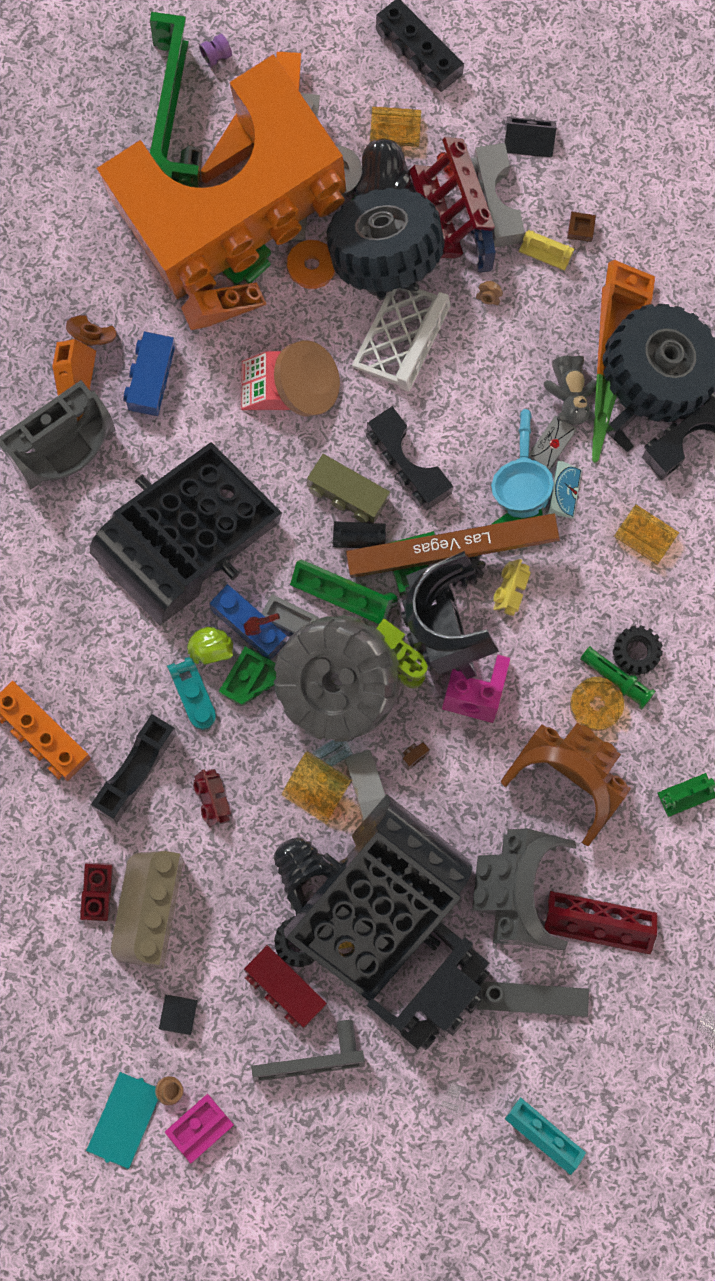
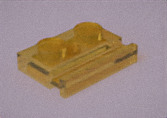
(396, 124)
(646, 534)

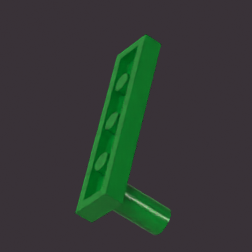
(342, 592)

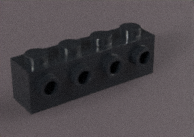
(419, 45)

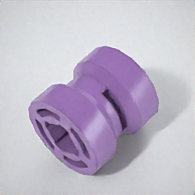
(216, 49)

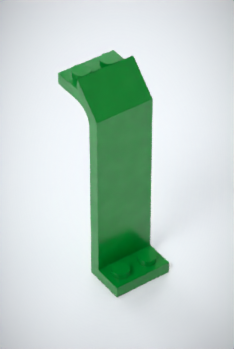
(168, 36)

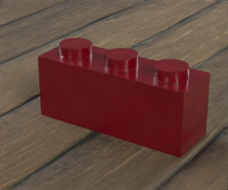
(284, 988)

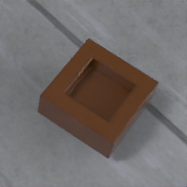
(581, 226)
(414, 755)

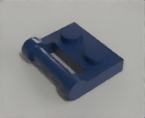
(485, 249)

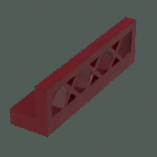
(600, 926)

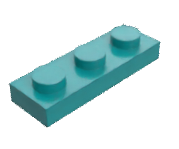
(545, 1136)

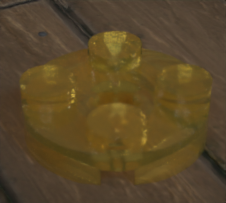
(585, 693)

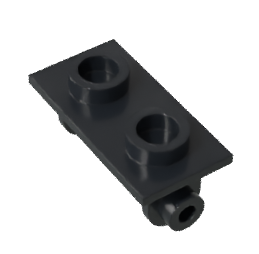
(358, 534)

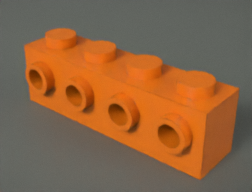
(41, 732)

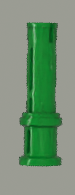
(627, 684)

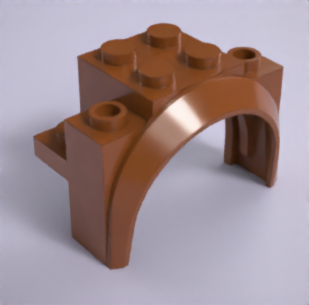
(583, 761)

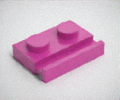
(199, 1128)

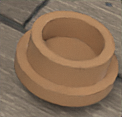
(169, 1090)

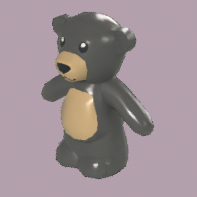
(571, 390)

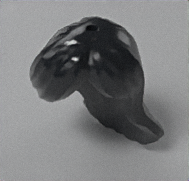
(383, 167)

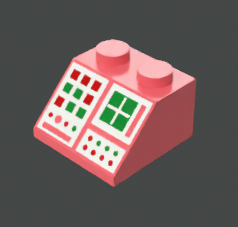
(259, 384)

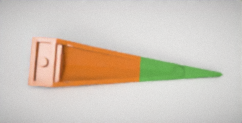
(623, 292)

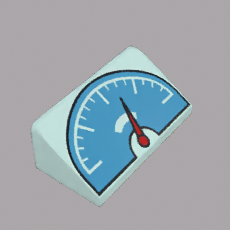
(565, 490)

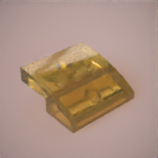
(316, 787)

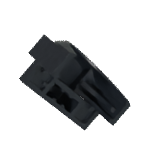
(438, 627)
(442, 998)

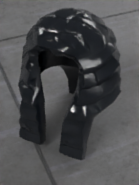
(297, 863)

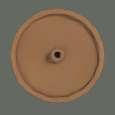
(306, 378)

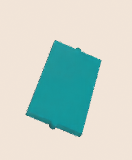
(123, 1120)

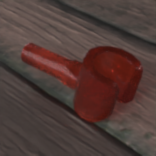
(252, 626)

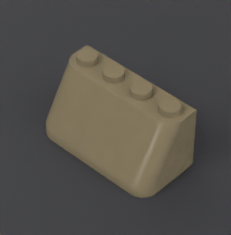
(147, 908)

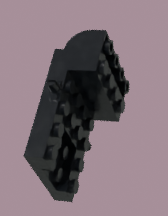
(182, 532)
(381, 899)

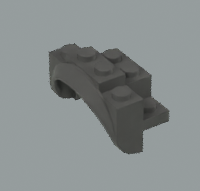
(57, 438)

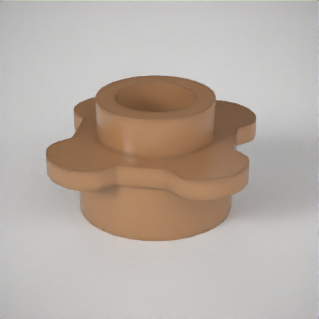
(489, 293)

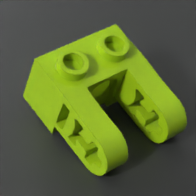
(407, 664)

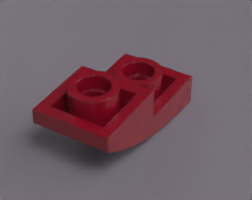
(96, 891)

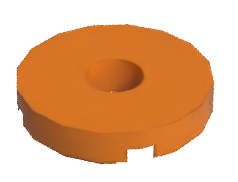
(301, 274)

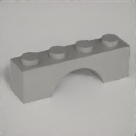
(492, 166)

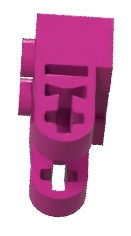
(474, 696)

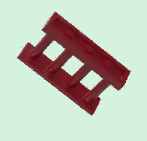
(472, 197)

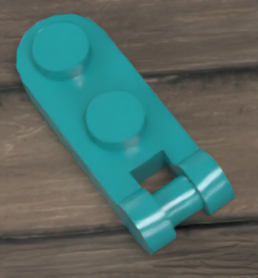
(193, 694)

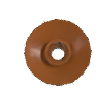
(89, 333)

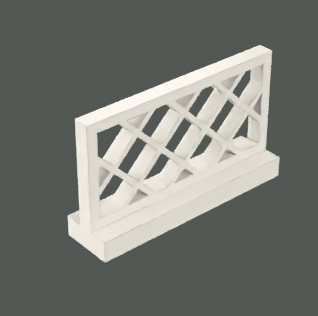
(418, 347)

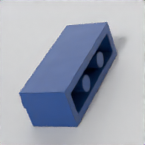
(149, 373)
(236, 611)

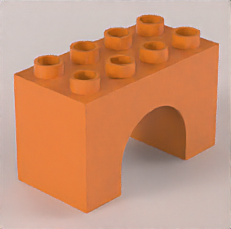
(205, 230)

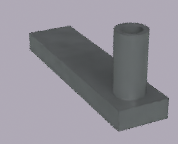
(534, 999)
(346, 1059)

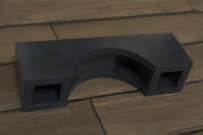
(667, 452)
(427, 484)
(127, 781)

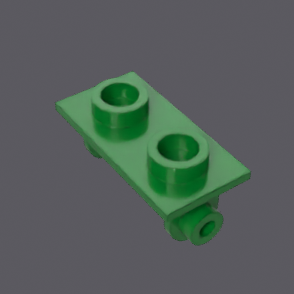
(687, 794)

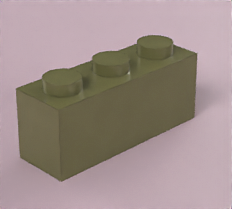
(347, 489)

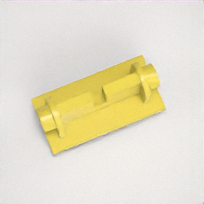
(546, 250)
(514, 576)

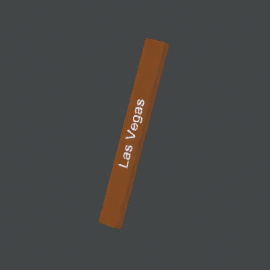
(442, 546)

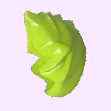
(210, 646)

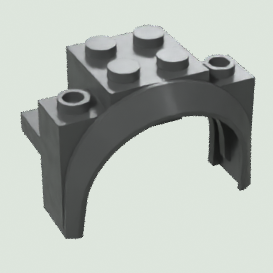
(507, 888)

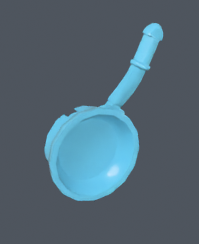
(523, 484)

